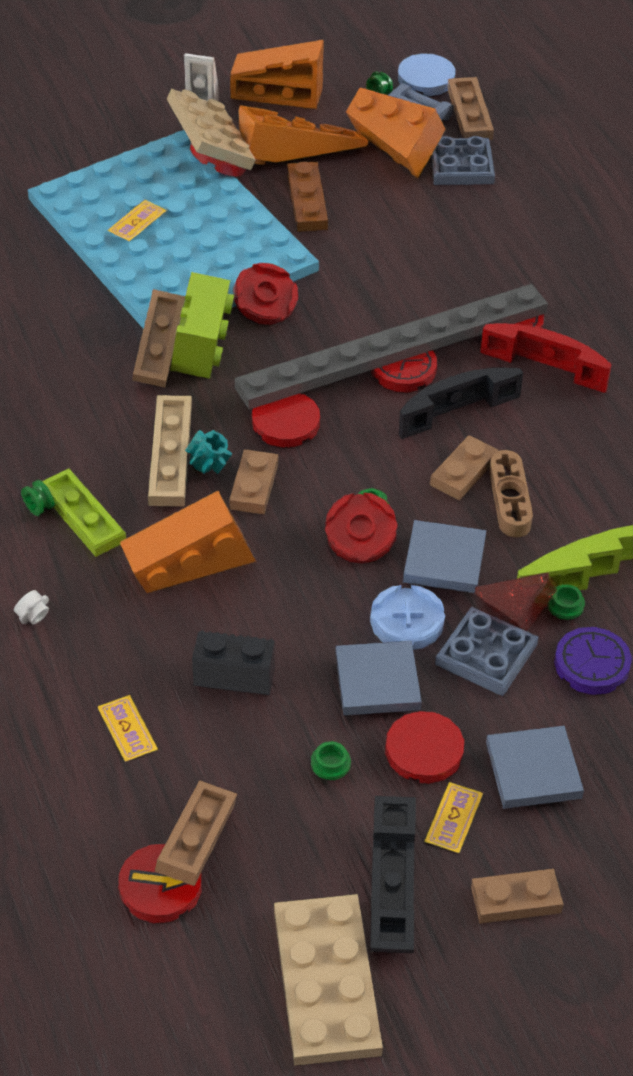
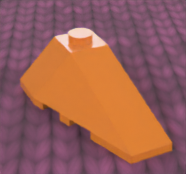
(280, 140)

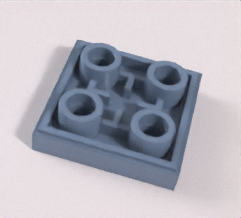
(462, 161)
(444, 556)
(486, 651)
(377, 678)
(534, 767)

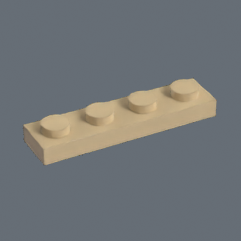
(169, 456)

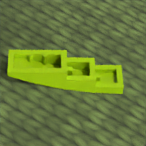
(585, 558)

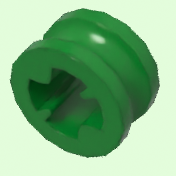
(37, 497)

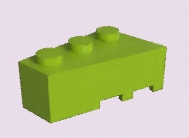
(202, 325)

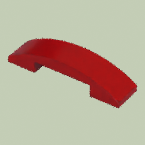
(547, 347)

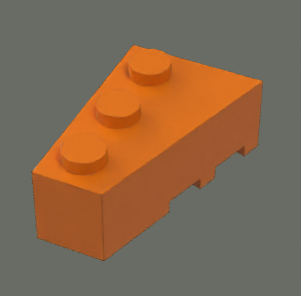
(280, 75)
(398, 127)
(187, 545)

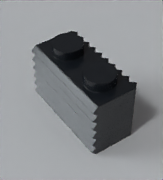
(233, 662)

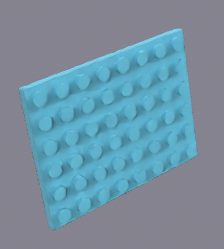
(208, 225)

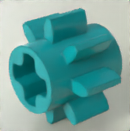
(208, 451)

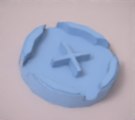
(407, 616)

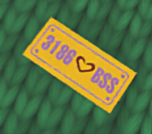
(137, 220)
(127, 728)
(453, 817)

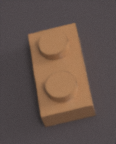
(463, 467)
(254, 482)
(516, 896)

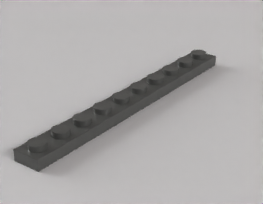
(388, 346)

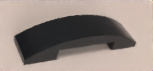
(456, 391)
(393, 875)

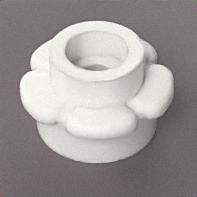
(32, 607)

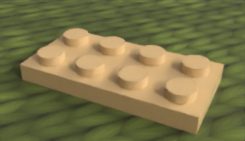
(210, 128)
(327, 980)

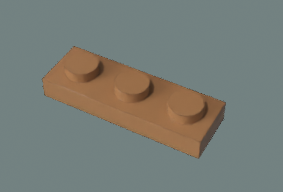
(470, 108)
(158, 338)
(196, 833)

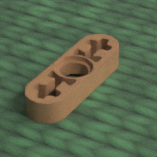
(504, 504)

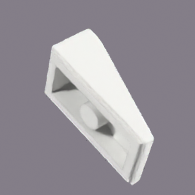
(201, 76)

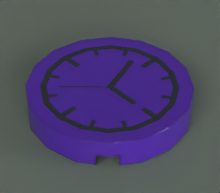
(592, 660)

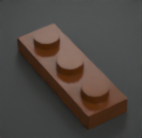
(307, 196)

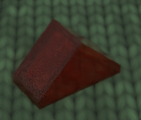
(519, 599)

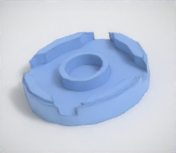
(426, 73)

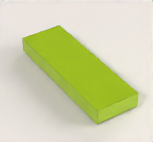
(84, 513)

